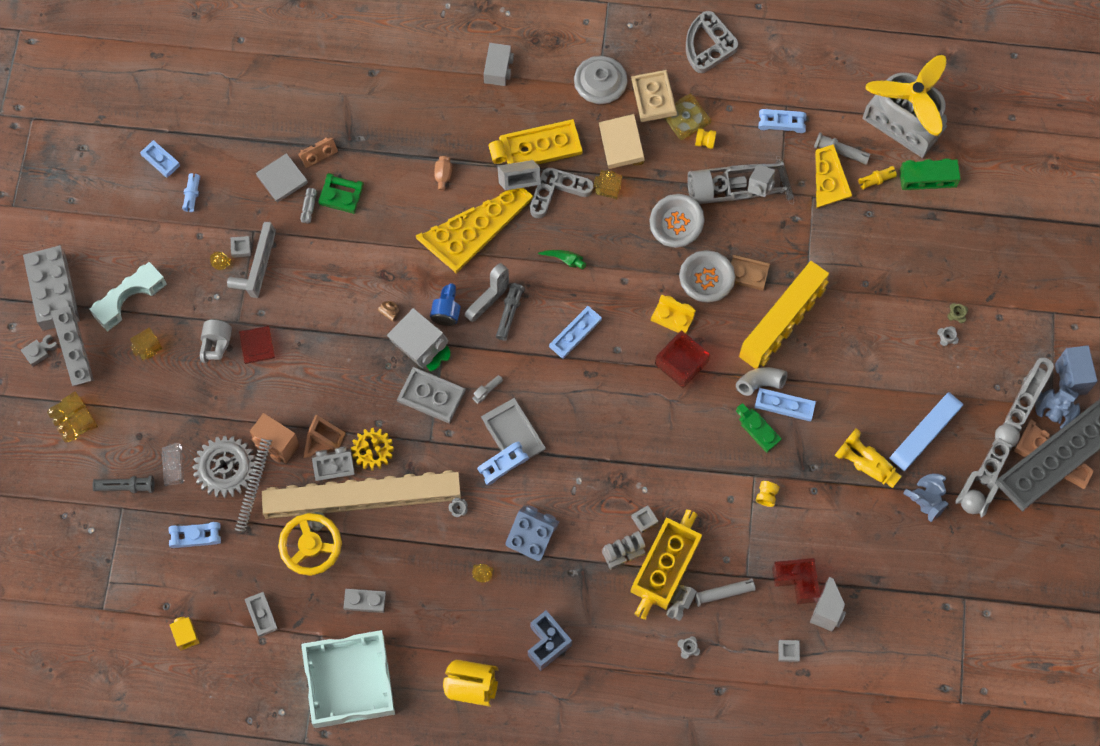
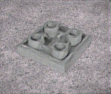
(281, 178)

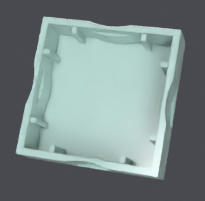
(348, 679)

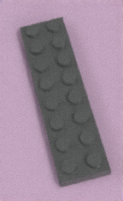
(1053, 459)

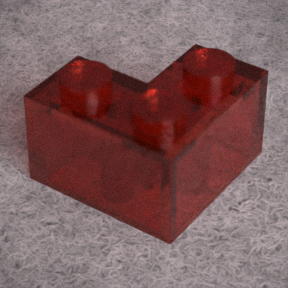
(800, 574)

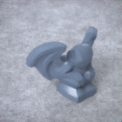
(1060, 405)
(930, 499)

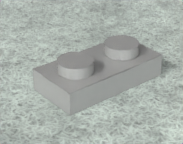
(364, 600)
(261, 614)

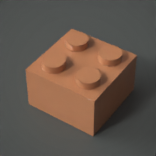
(283, 442)

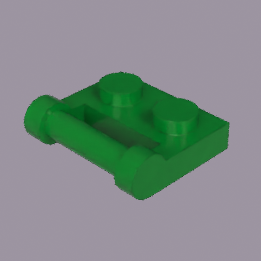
(340, 199)

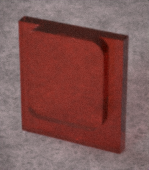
(257, 344)

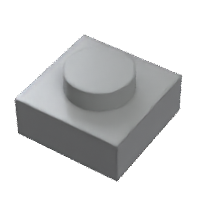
(240, 247)
(644, 519)
(788, 651)

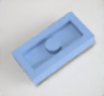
(160, 159)

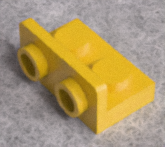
(673, 314)

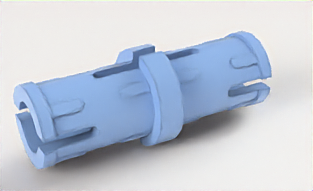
(191, 192)

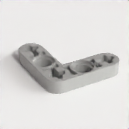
(556, 183)
(498, 285)

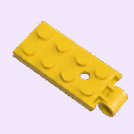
(543, 144)

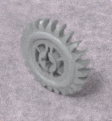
(207, 475)

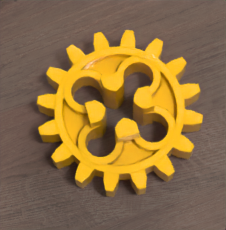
(362, 445)

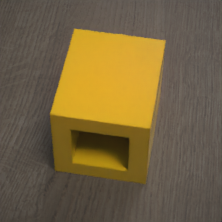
(184, 633)

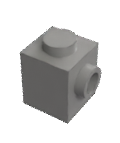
(761, 181)

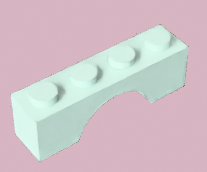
(145, 280)

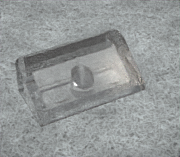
(172, 464)

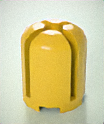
(470, 682)

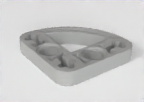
(719, 47)

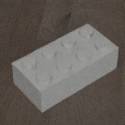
(49, 284)

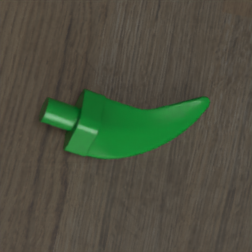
(570, 258)

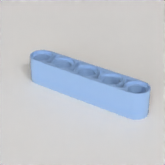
(926, 431)

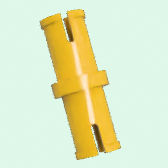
(877, 177)

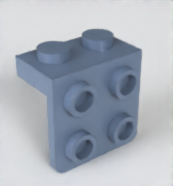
(531, 532)

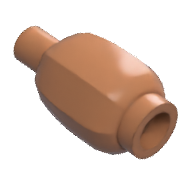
(443, 171)

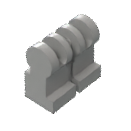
(631, 546)

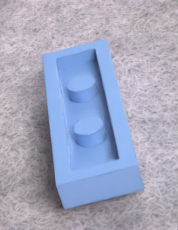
(575, 332)
(785, 404)

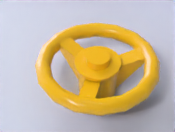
(310, 544)

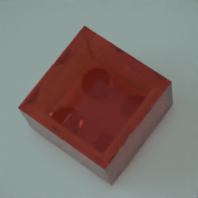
(682, 359)

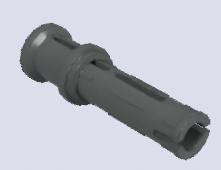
(513, 303)
(134, 484)

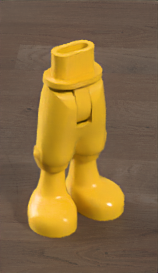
(871, 463)

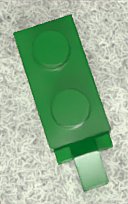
(758, 428)

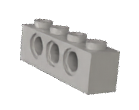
(72, 345)

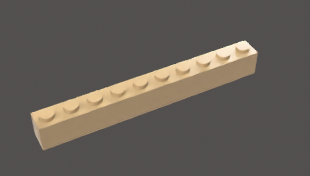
(361, 494)

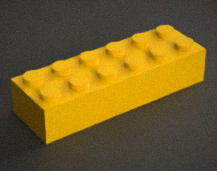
(784, 315)

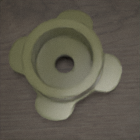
(957, 308)

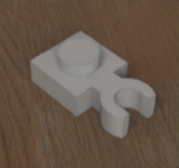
(36, 351)
(681, 599)

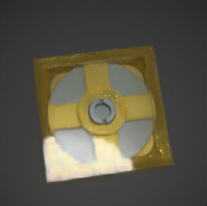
(689, 117)

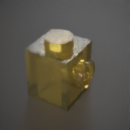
(608, 184)
(145, 344)

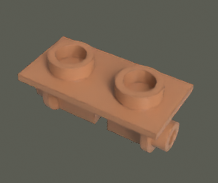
(321, 151)

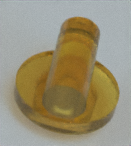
(219, 260)
(482, 573)

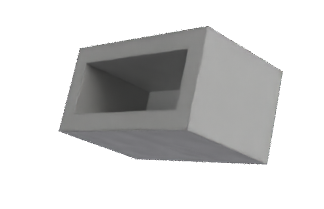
(497, 64)
(519, 175)

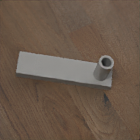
(259, 264)

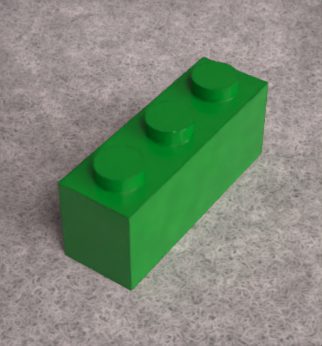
(929, 174)

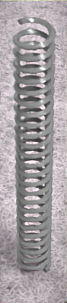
(257, 482)

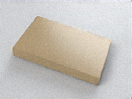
(653, 96)
(621, 141)

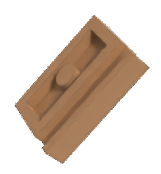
(750, 272)

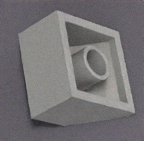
(829, 607)

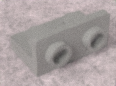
(333, 463)

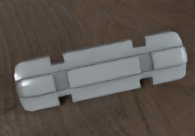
(308, 205)

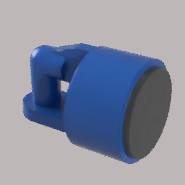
(445, 310)

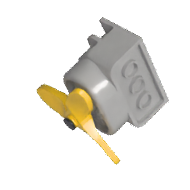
(910, 107)

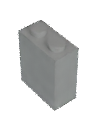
(418, 338)

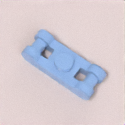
(782, 120)
(502, 463)
(194, 535)

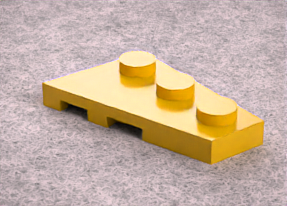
(830, 177)

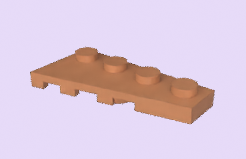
(1034, 437)

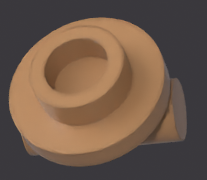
(389, 310)

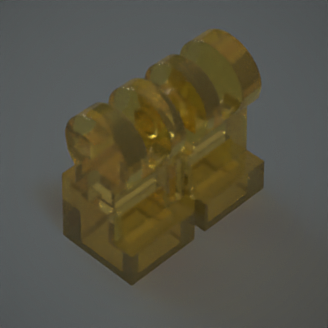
(74, 408)

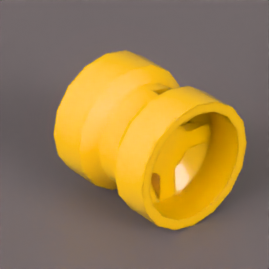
(705, 138)
(767, 493)

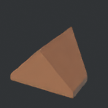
(322, 436)

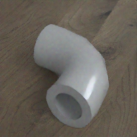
(760, 378)

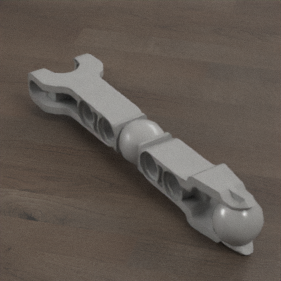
(1005, 438)

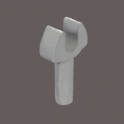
(482, 391)

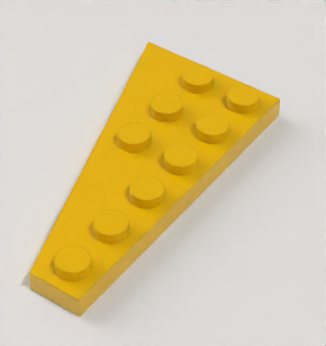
(471, 230)

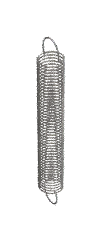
(784, 179)

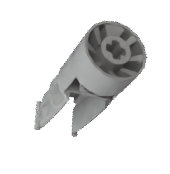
(702, 186)

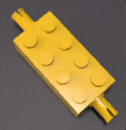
(666, 563)

